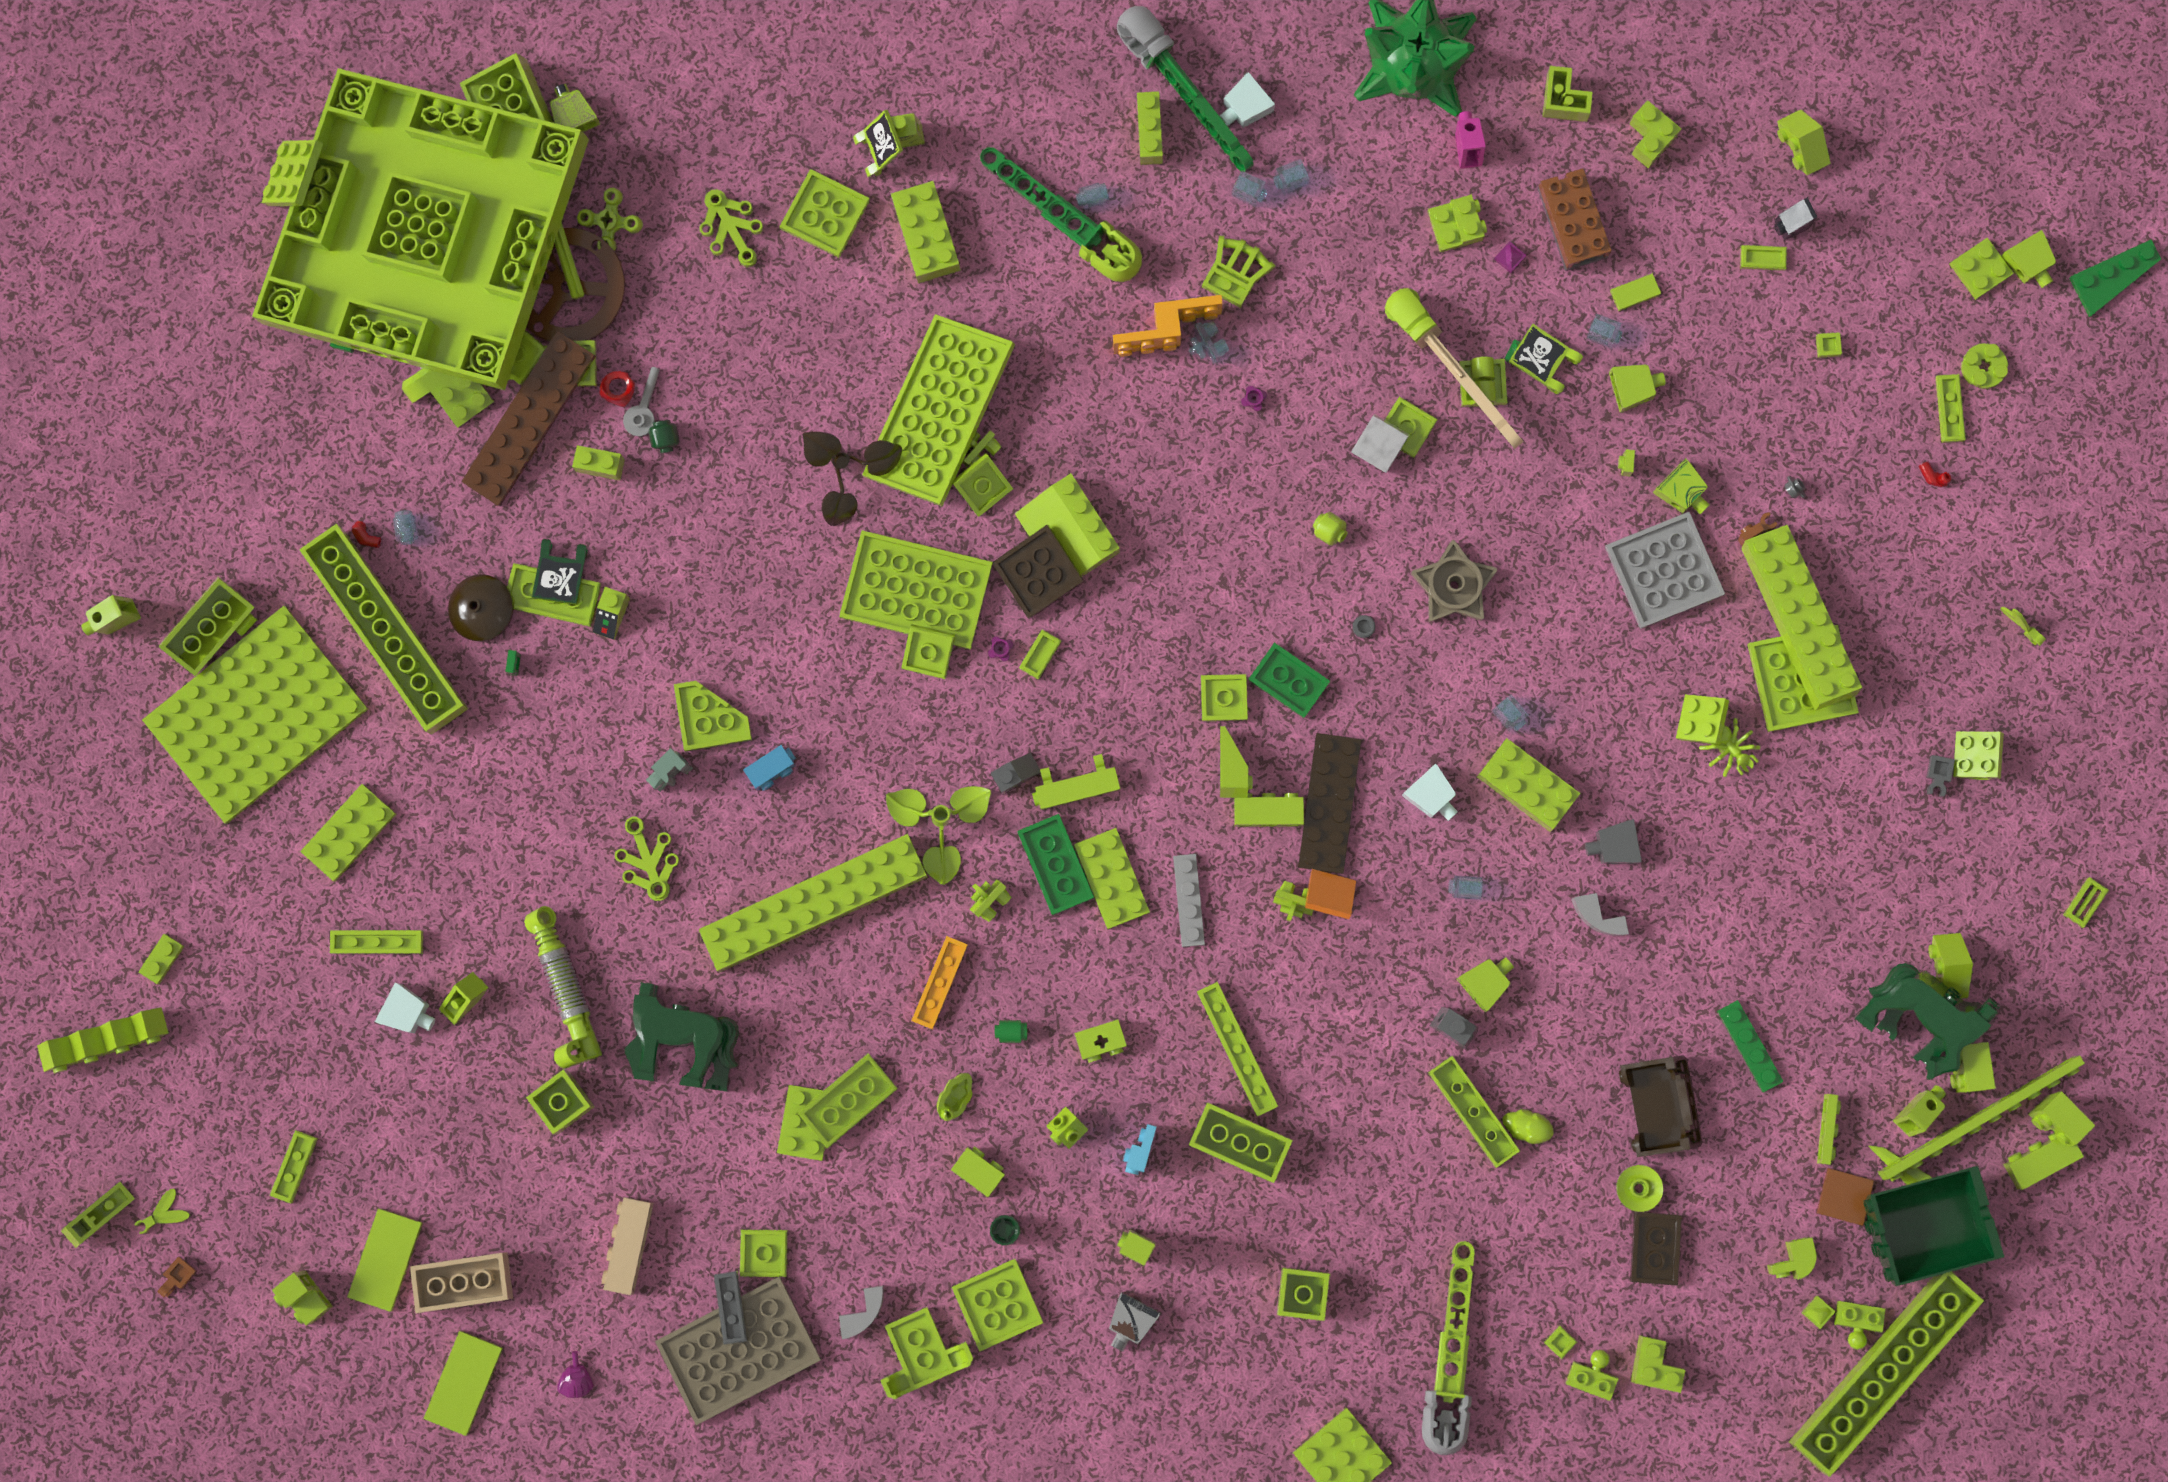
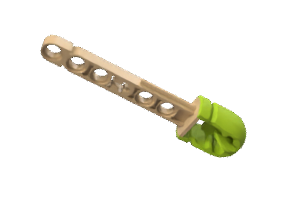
(1413, 318)

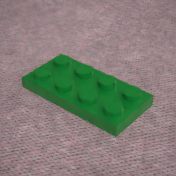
(1055, 864)

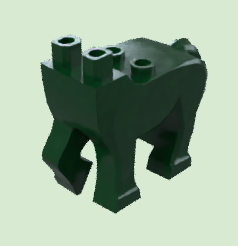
(1938, 1008)
(659, 1025)

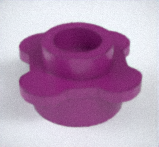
(1254, 392)
(1004, 654)

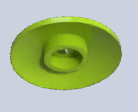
(1651, 1184)

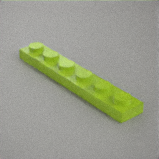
(1237, 1049)

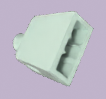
(1246, 103)
(1432, 794)
(405, 1011)

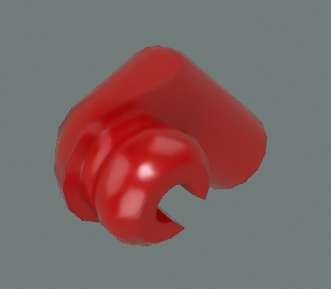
(1934, 478)
(361, 535)

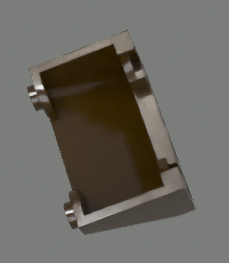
(1662, 1105)

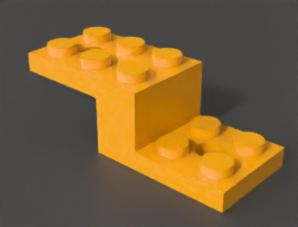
(1167, 325)

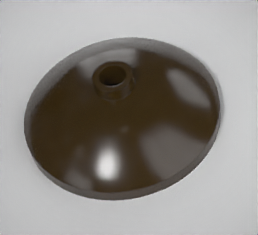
(493, 609)

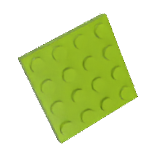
(1782, 691)

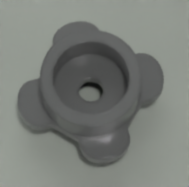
(1795, 487)

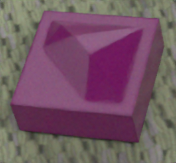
(1510, 257)

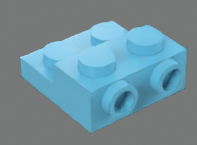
(1137, 1156)

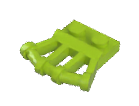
(1229, 283)

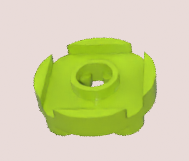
(1990, 354)

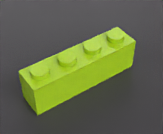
(1135, 1246)

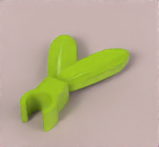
(2030, 632)
(161, 1212)

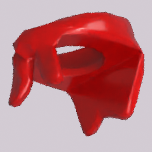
(619, 400)

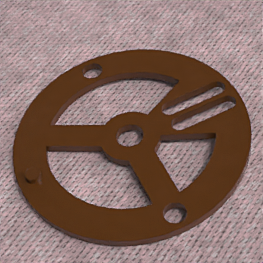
(613, 291)

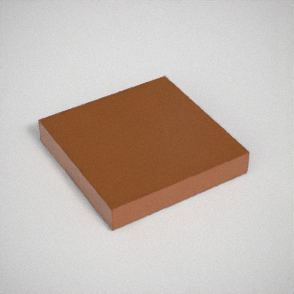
(1844, 1196)

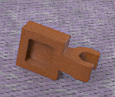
(1752, 531)
(177, 1275)

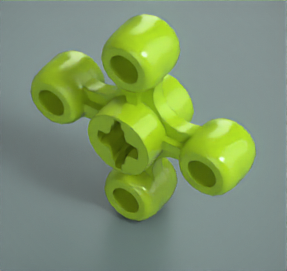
(609, 213)

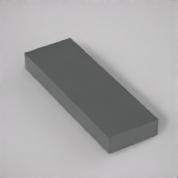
(730, 1307)

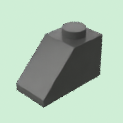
(1015, 773)

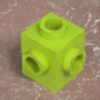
(1066, 1128)

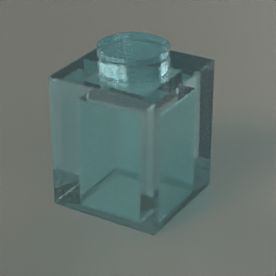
(1291, 177)
(1249, 189)
(1604, 331)
(1510, 713)

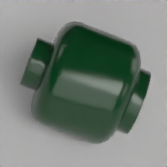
(664, 436)

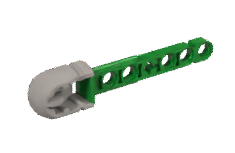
(1147, 41)

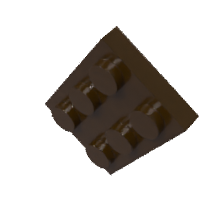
(1655, 1248)

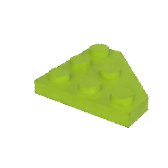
(708, 719)

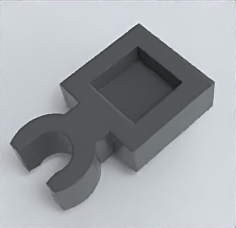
(1940, 770)

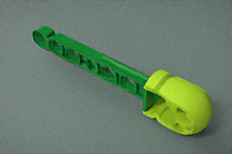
(1088, 234)

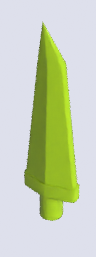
(1910, 1176)

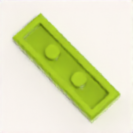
(1950, 408)
(293, 1166)

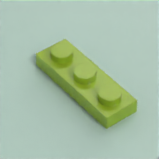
(1828, 1129)

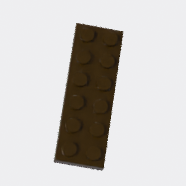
(1329, 803)

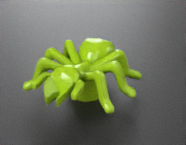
(1729, 745)

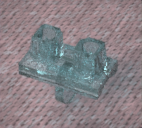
(1204, 333)

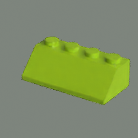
(206, 626)

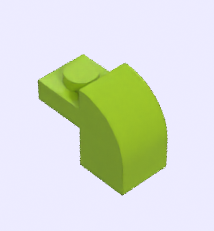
(1801, 1259)

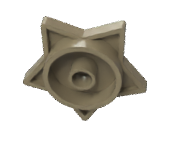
(1471, 581)

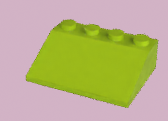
(508, 87)
(1073, 522)

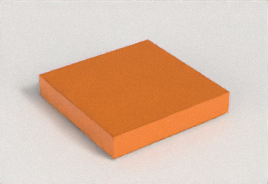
(1330, 894)

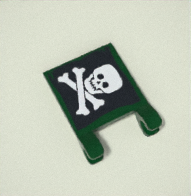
(559, 577)

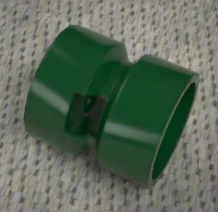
(1005, 1230)

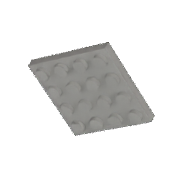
(1664, 570)

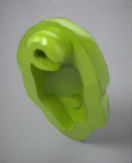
(955, 1097)
(1528, 1126)

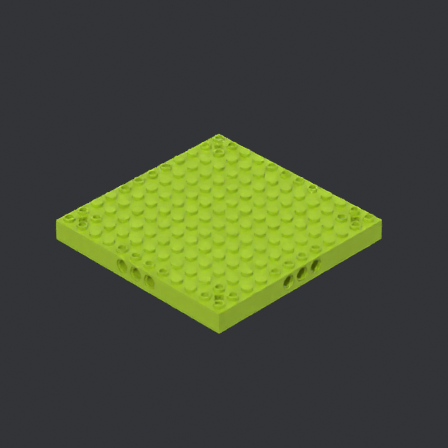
(422, 228)

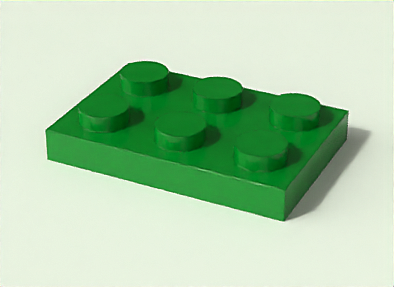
(1289, 680)

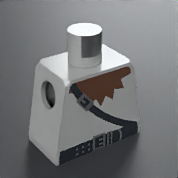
(1131, 1321)

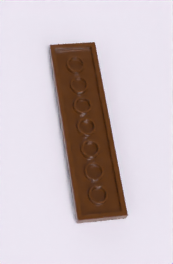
(528, 418)

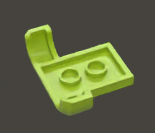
(457, 396)
(921, 1354)

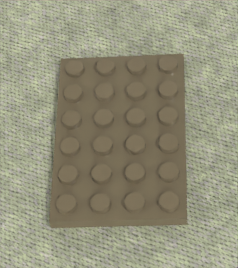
(721, 1375)

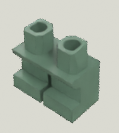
(666, 769)

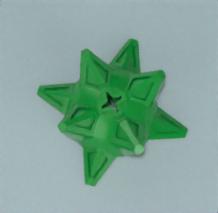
(1412, 74)

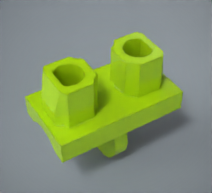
(988, 443)
(985, 899)
(1291, 903)

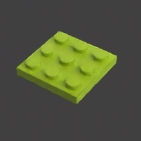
(292, 173)
(824, 213)
(997, 1304)
(1342, 1452)

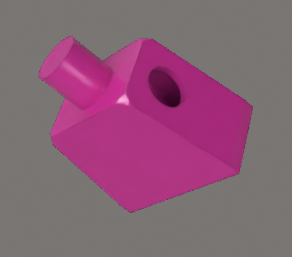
(1469, 141)

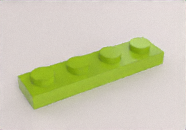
(376, 941)

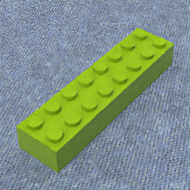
(1801, 617)

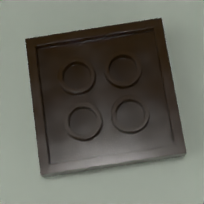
(1038, 571)

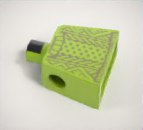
(572, 109)

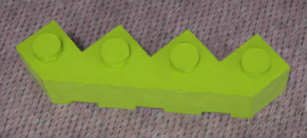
(98, 1041)

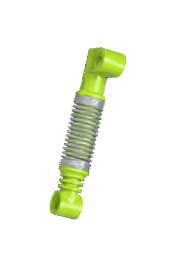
(566, 988)

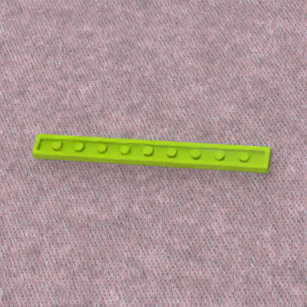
(1973, 1123)

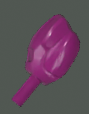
(575, 1380)

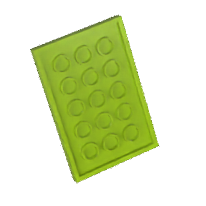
(915, 584)

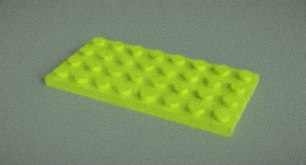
(942, 407)

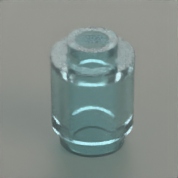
(1092, 195)
(405, 527)

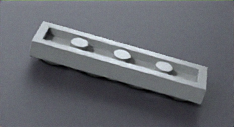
(1188, 900)

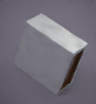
(1380, 443)

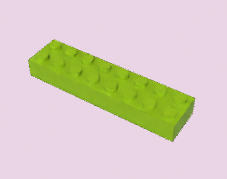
(1473, 1111)

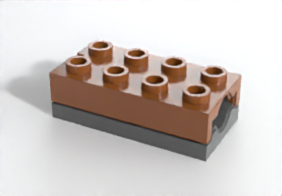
(1574, 219)

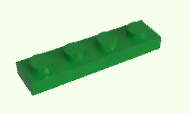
(1750, 1046)

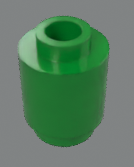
(1011, 1031)

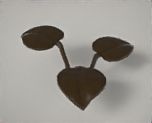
(825, 447)

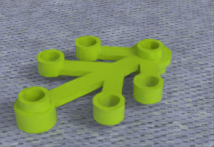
(729, 224)
(648, 862)

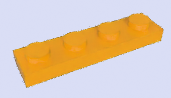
(939, 982)

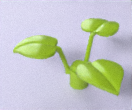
(968, 802)

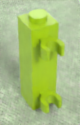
(1076, 788)

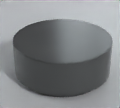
(1363, 626)

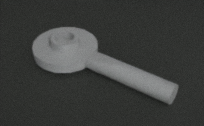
(639, 418)

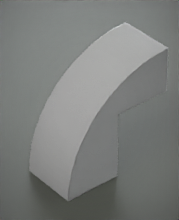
(1590, 913)
(855, 1323)

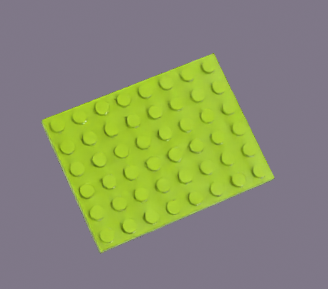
(255, 714)

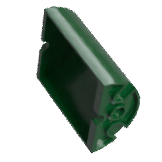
(1932, 1227)

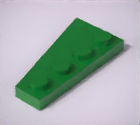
(2107, 279)

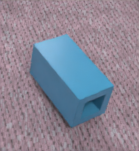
(770, 767)

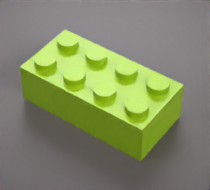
(925, 232)
(1528, 785)
(1240, 1142)

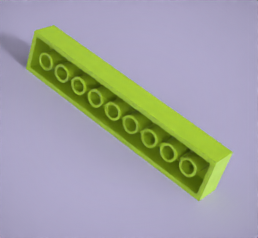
(384, 629)
(813, 903)
(1885, 1372)

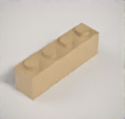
(628, 1246)

